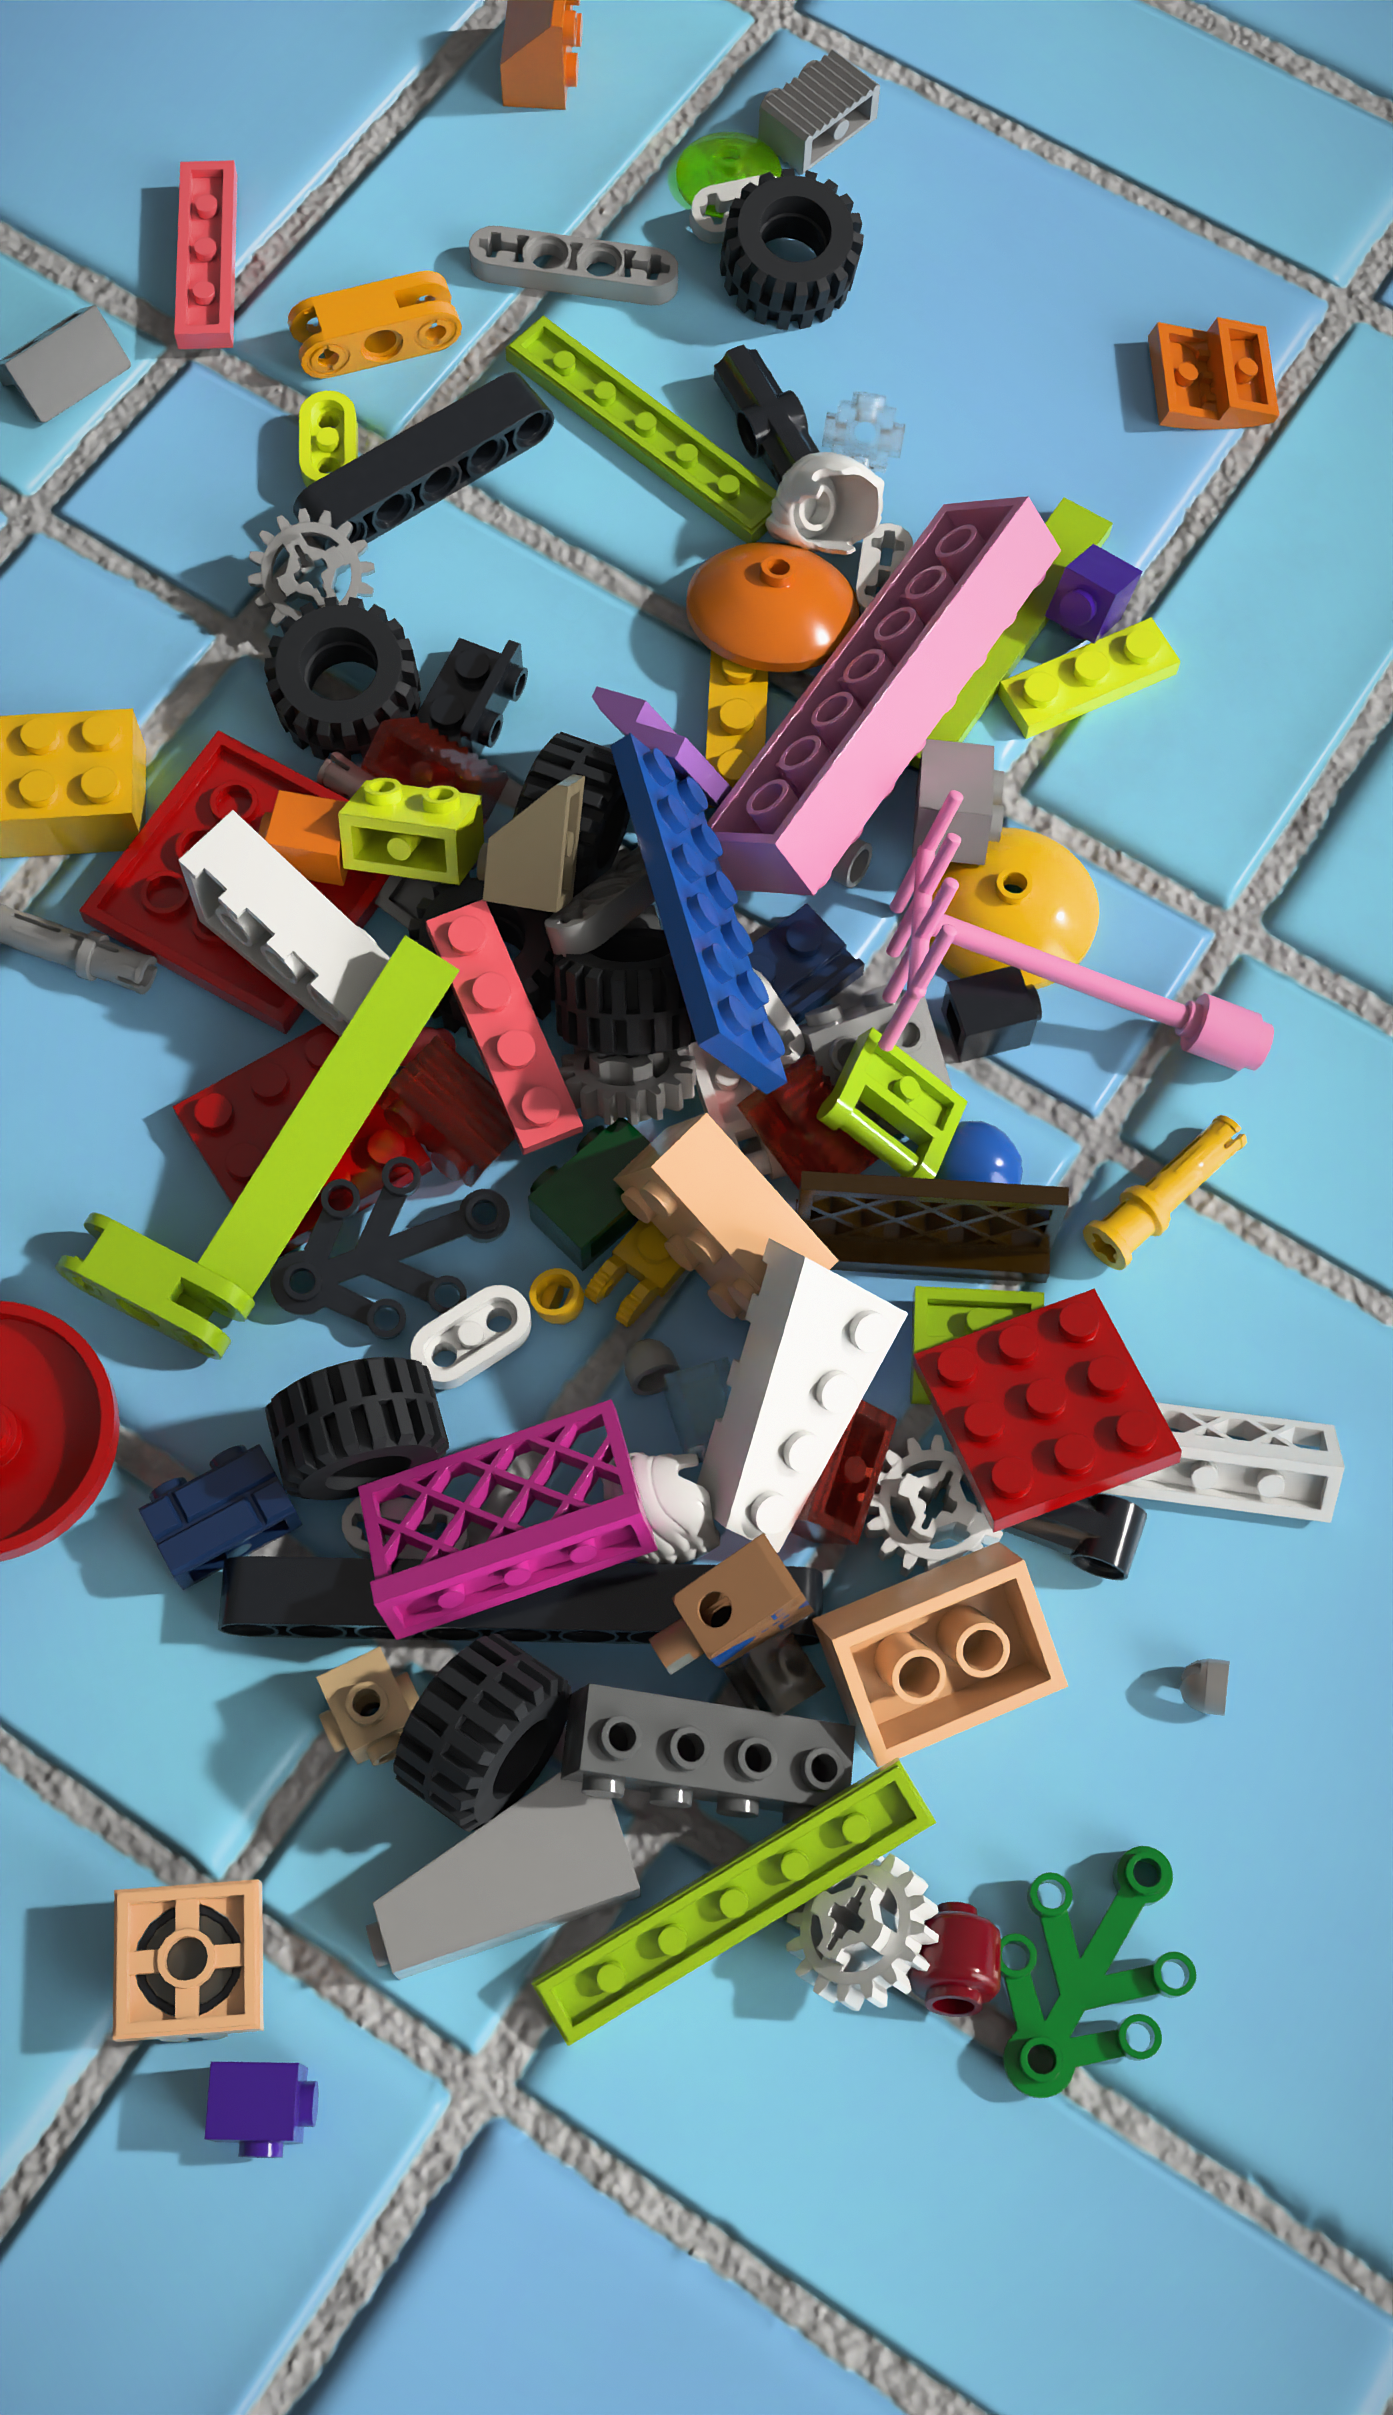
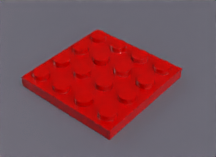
(148, 900)

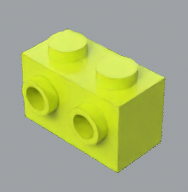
(411, 831)

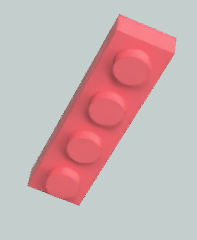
(206, 255)
(505, 1027)

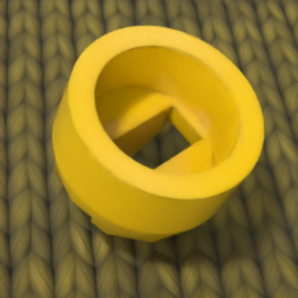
(548, 1292)

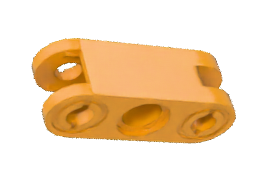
(374, 324)

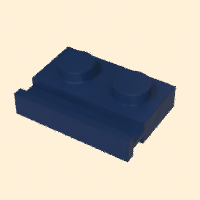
(805, 962)

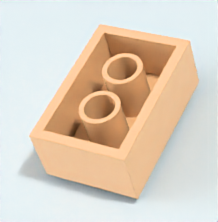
(714, 1210)
(940, 1653)

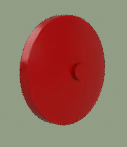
(53, 1428)

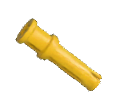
(1147, 1208)

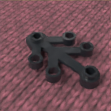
(380, 1254)

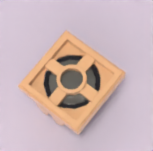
(188, 1961)

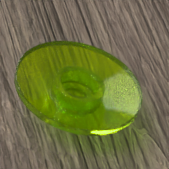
(722, 159)

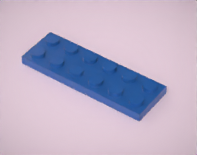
(698, 916)

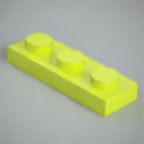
(1088, 678)

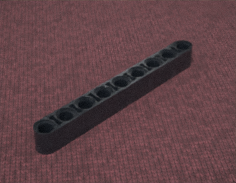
(336, 1601)

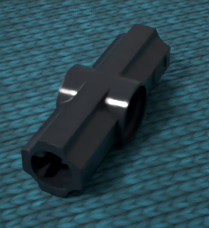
(767, 419)

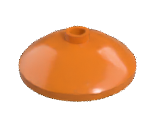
(771, 606)

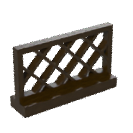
(934, 1225)

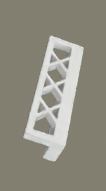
(1247, 1476)

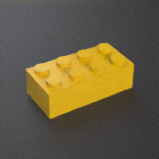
(71, 782)

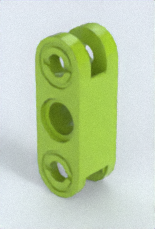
(156, 1286)

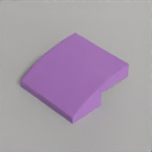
(642, 721)

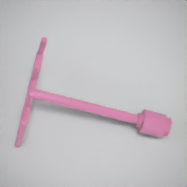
(1206, 1027)

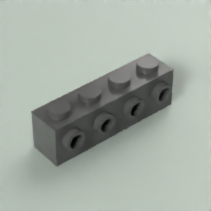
(703, 1753)

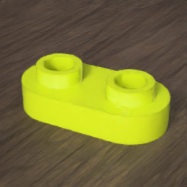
(323, 447)

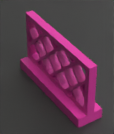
(513, 1558)

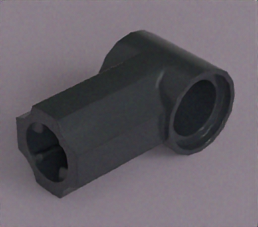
(1095, 1532)

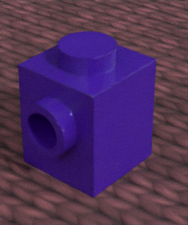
(1093, 594)
(260, 2106)

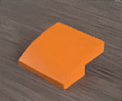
(1213, 376)

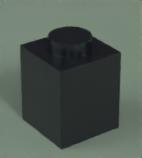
(990, 1013)

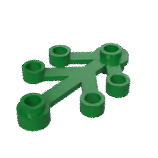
(1083, 1980)

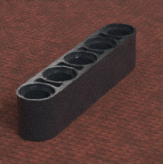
(430, 460)

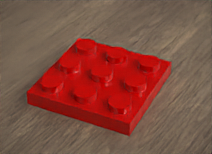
(244, 1113)
(1045, 1410)

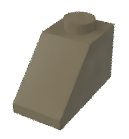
(536, 852)

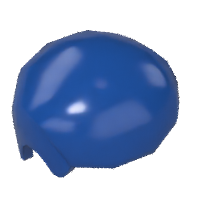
(981, 1155)

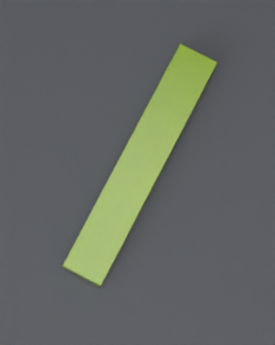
(644, 428)
(1074, 532)
(328, 1116)
(733, 1901)

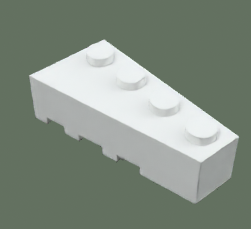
(281, 922)
(792, 1392)

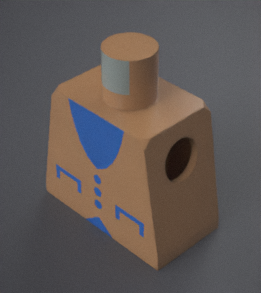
(761, 1601)

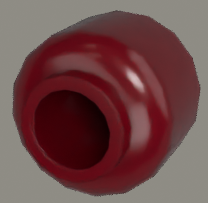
(962, 1964)

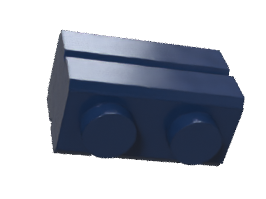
(218, 1514)

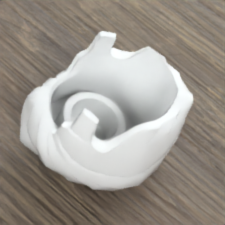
(826, 504)
(674, 1507)

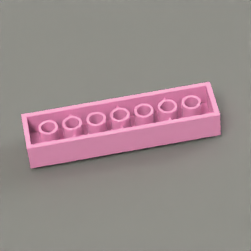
(881, 695)

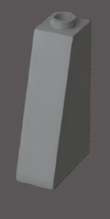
(515, 1876)

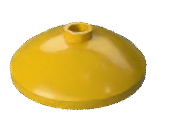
(1051, 914)

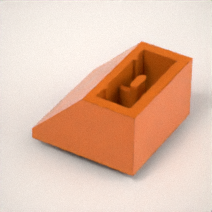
(538, 53)

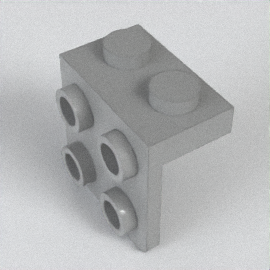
(833, 1032)

